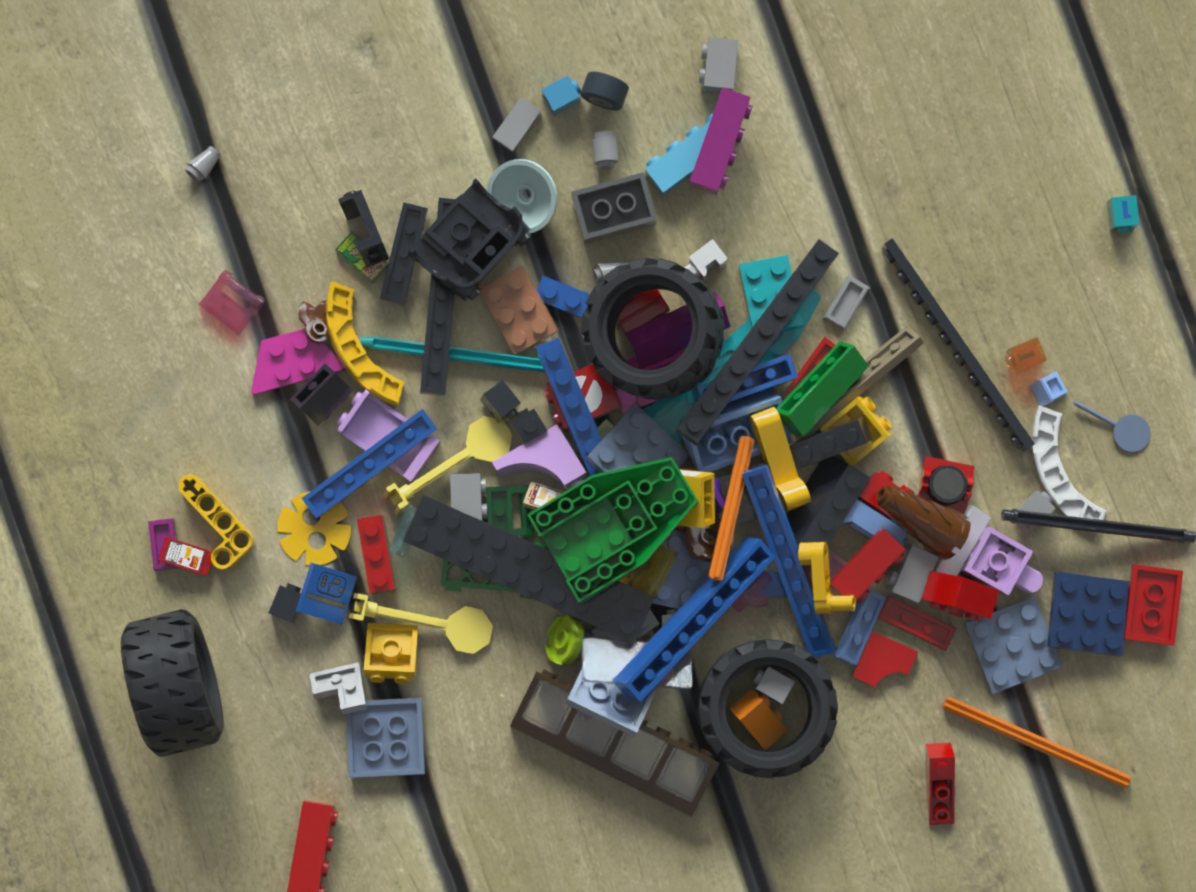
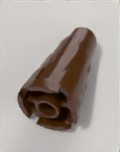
(926, 521)

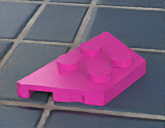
(289, 361)

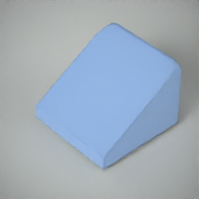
(1048, 389)

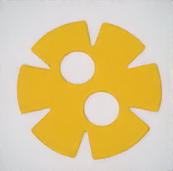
(297, 542)

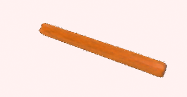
(731, 509)

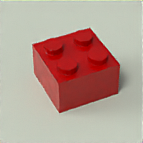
(960, 596)

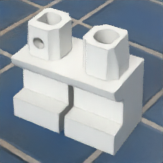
(705, 258)

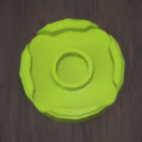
(564, 640)

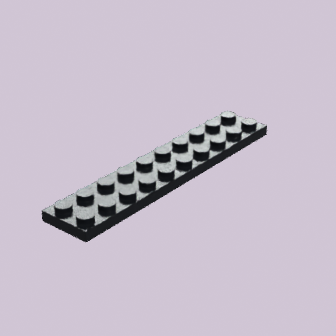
(522, 568)

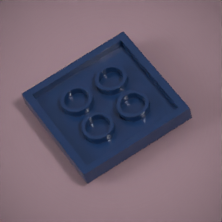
(1088, 614)

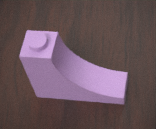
(547, 455)

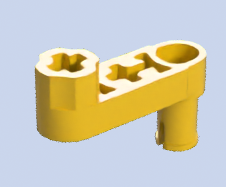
(824, 602)

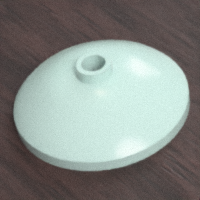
(509, 187)

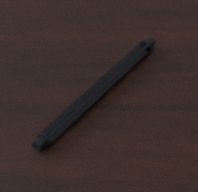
(1098, 526)

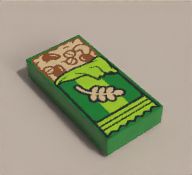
(350, 252)

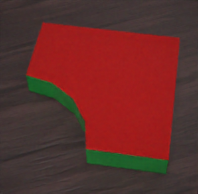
(882, 658)

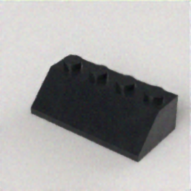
(833, 492)

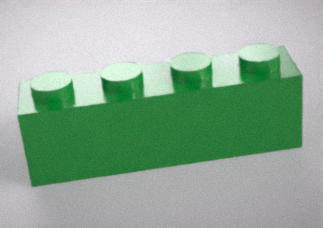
(821, 388)

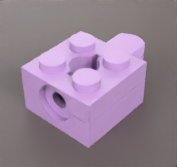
(1002, 564)

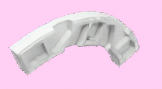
(1051, 470)

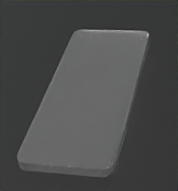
(606, 658)

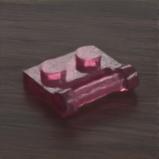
(228, 310)

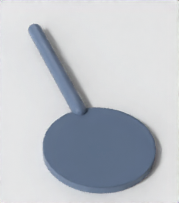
(1129, 432)

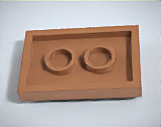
(519, 310)

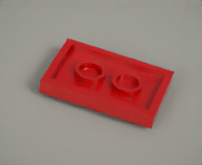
(1153, 604)

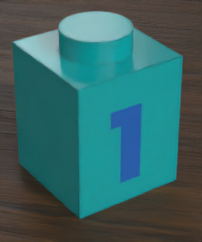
(1123, 214)

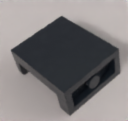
(372, 248)

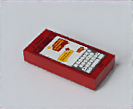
(185, 556)

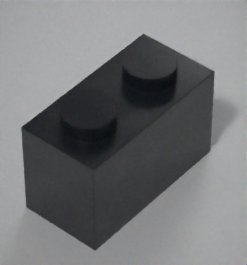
(321, 394)

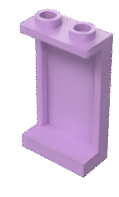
(372, 421)

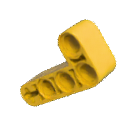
(778, 457)
(213, 517)

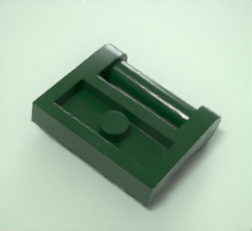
(501, 511)

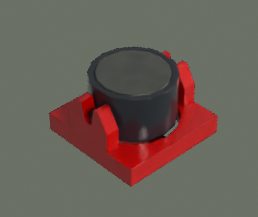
(947, 483)

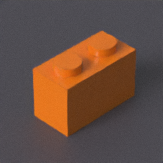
(758, 719)

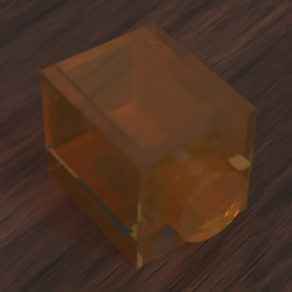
(1025, 355)

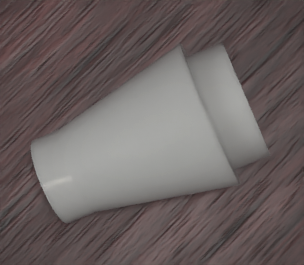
(201, 166)

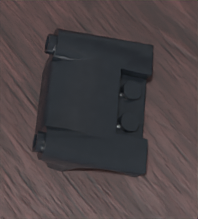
(470, 240)

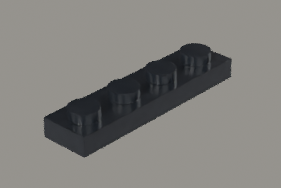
(400, 263)

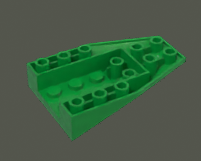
(613, 523)

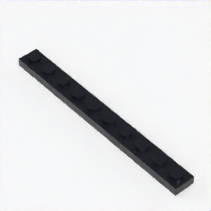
(757, 342)
(962, 353)

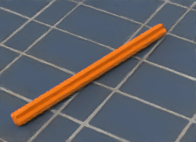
(1036, 742)

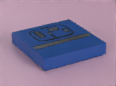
(326, 593)

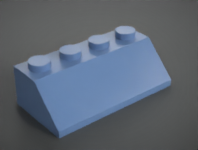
(722, 439)

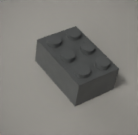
(613, 208)

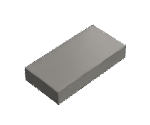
(516, 124)
(846, 302)

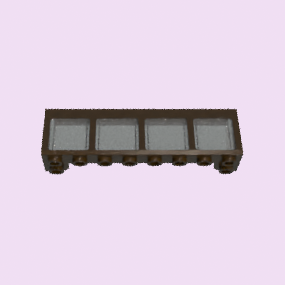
(646, 762)

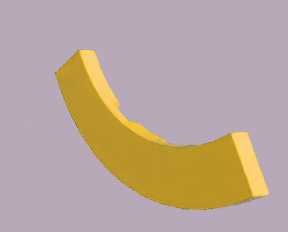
(350, 350)

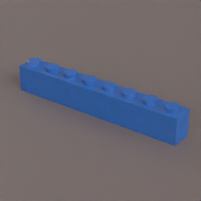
(692, 620)

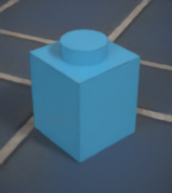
(561, 94)

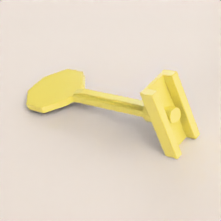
(484, 442)
(466, 628)

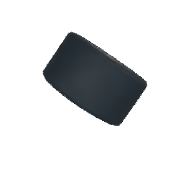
(604, 91)

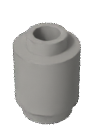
(605, 149)

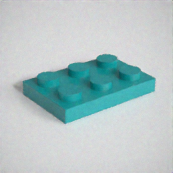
(762, 283)

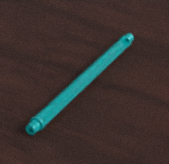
(455, 354)

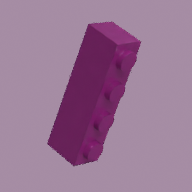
(720, 141)
(664, 335)

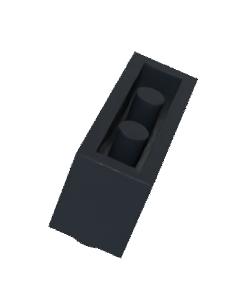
(830, 442)

